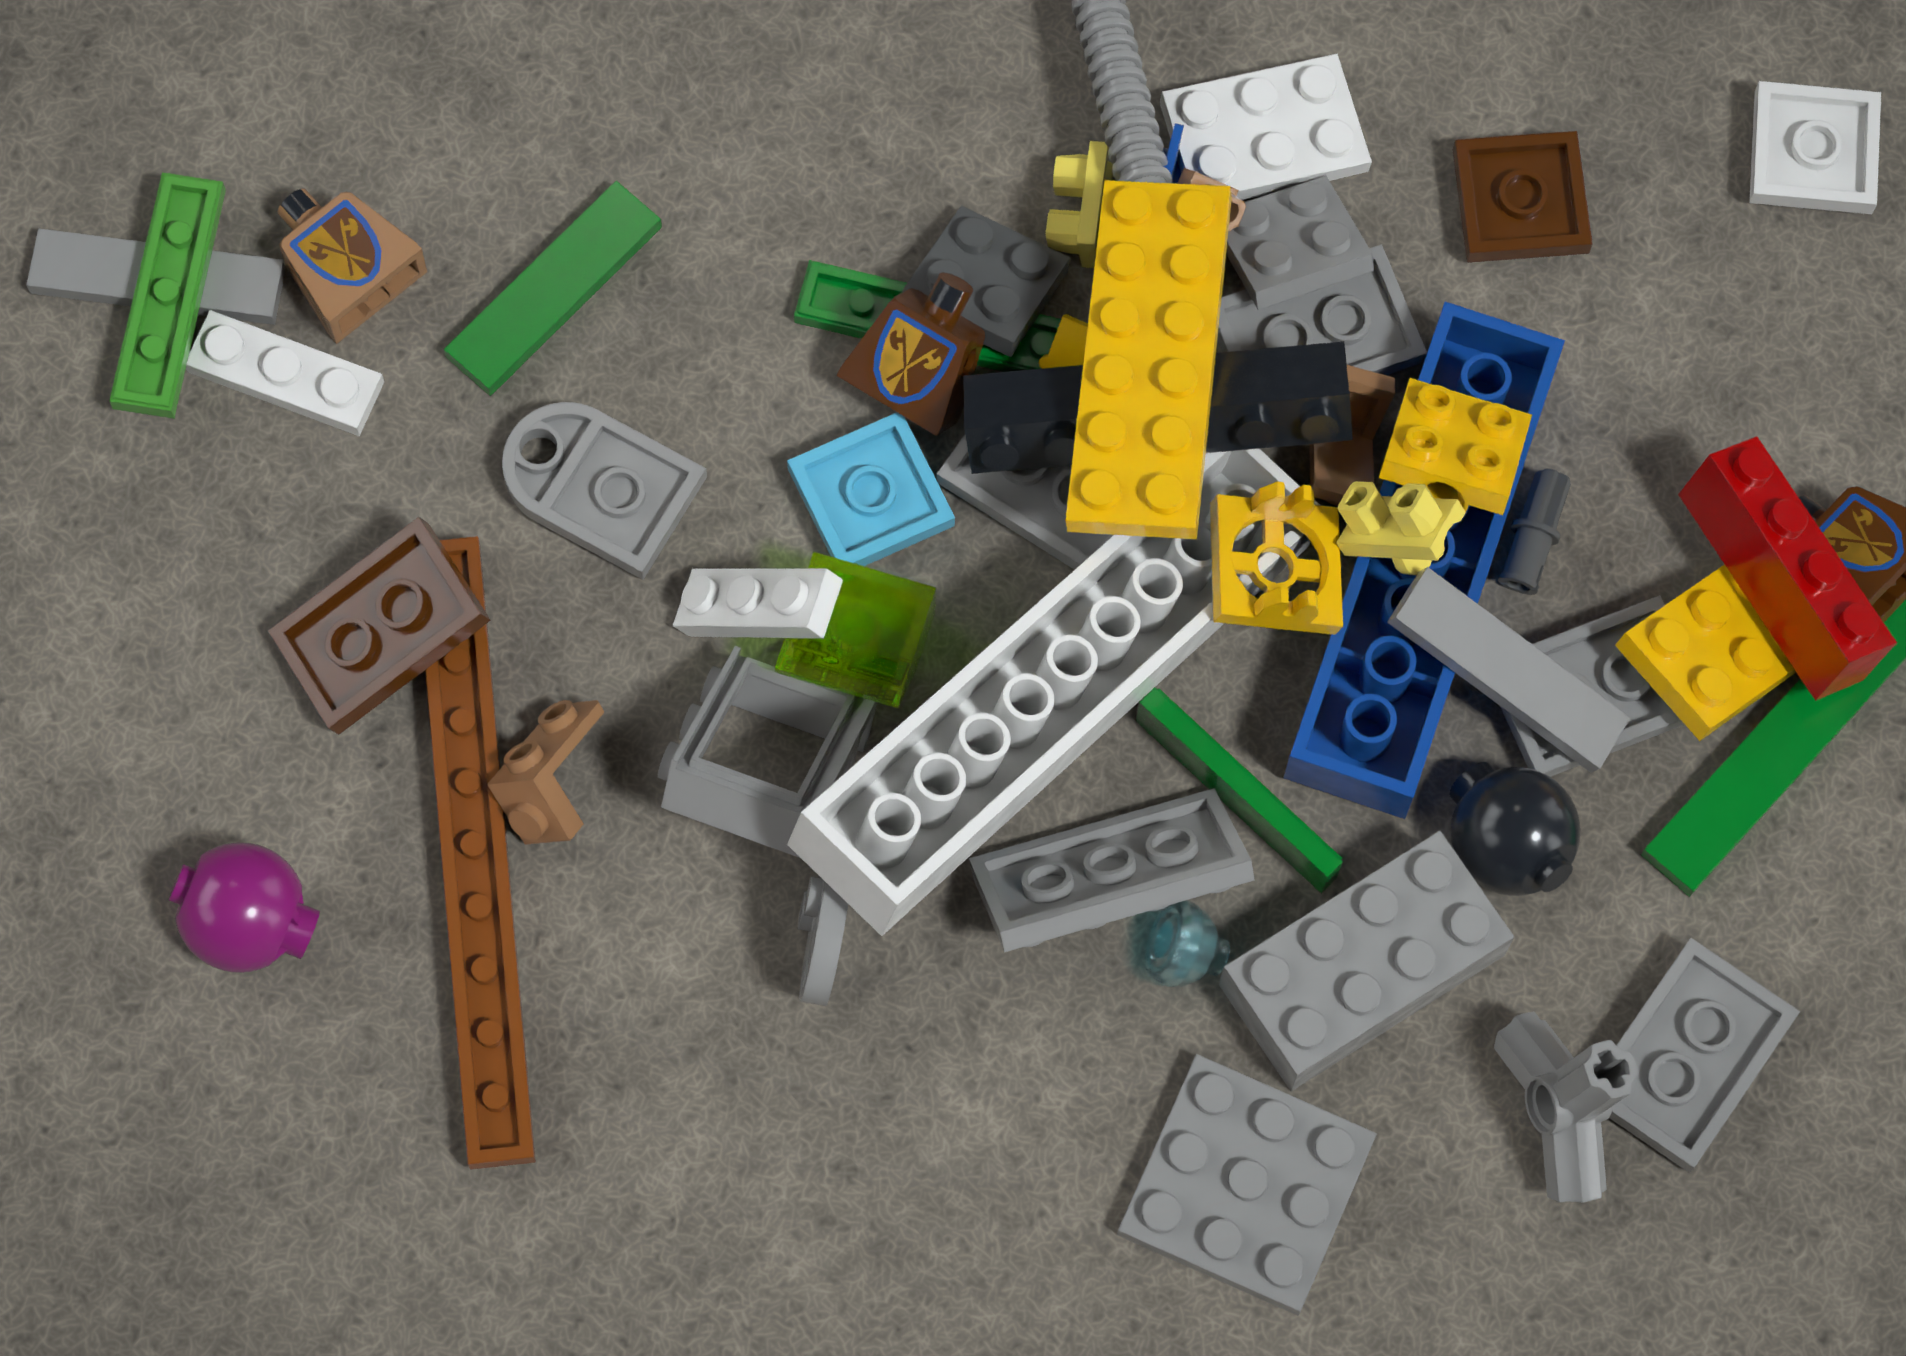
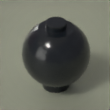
(1514, 829)

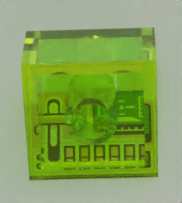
(870, 638)

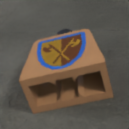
(346, 259)

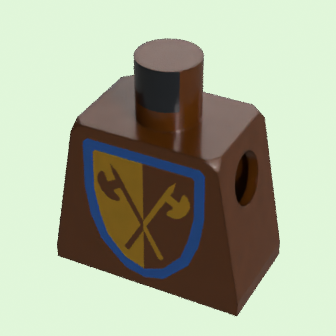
(919, 354)
(1870, 542)

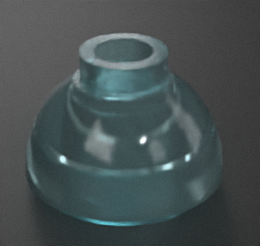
(1184, 946)

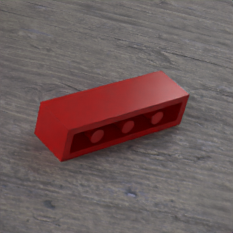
(1786, 568)

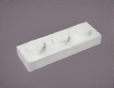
(284, 373)
(758, 603)

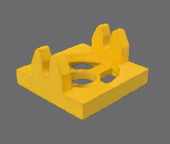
(1310, 610)

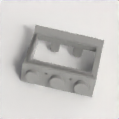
(744, 802)

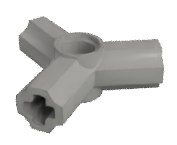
(1567, 1101)

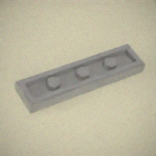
(109, 268)
(1509, 669)

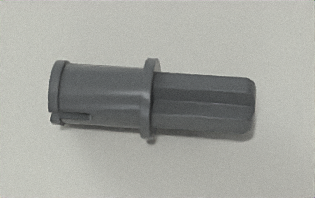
(1535, 532)

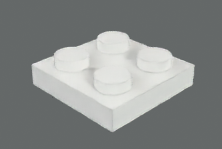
(1815, 147)

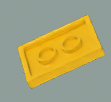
(1707, 653)

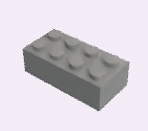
(1365, 960)

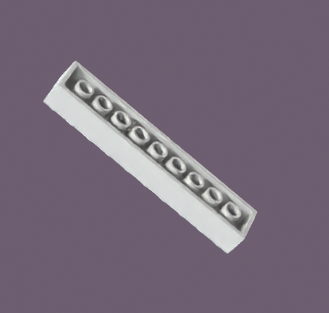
(1026, 707)

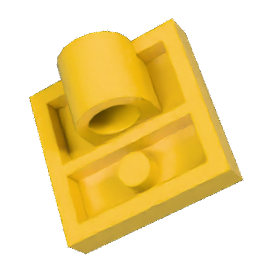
(1456, 446)

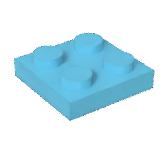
(871, 492)

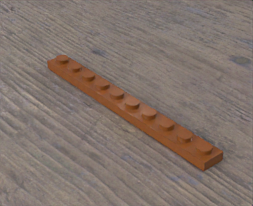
(479, 893)

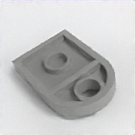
(603, 485)
(824, 916)

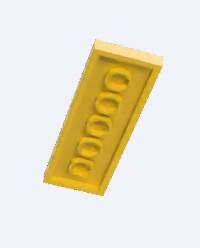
(1149, 360)

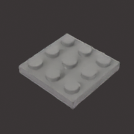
(1247, 1184)

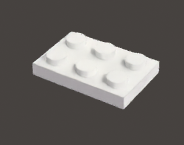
(1269, 127)

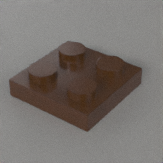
(1522, 196)

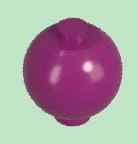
(242, 908)

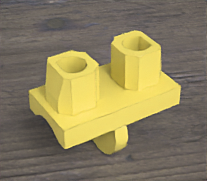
(1079, 177)
(1399, 527)

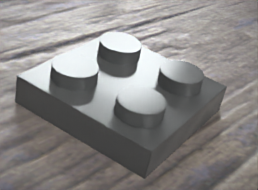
(1006, 270)

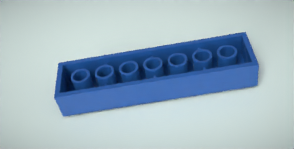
(1375, 686)

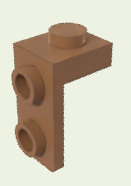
(1341, 463)
(526, 781)

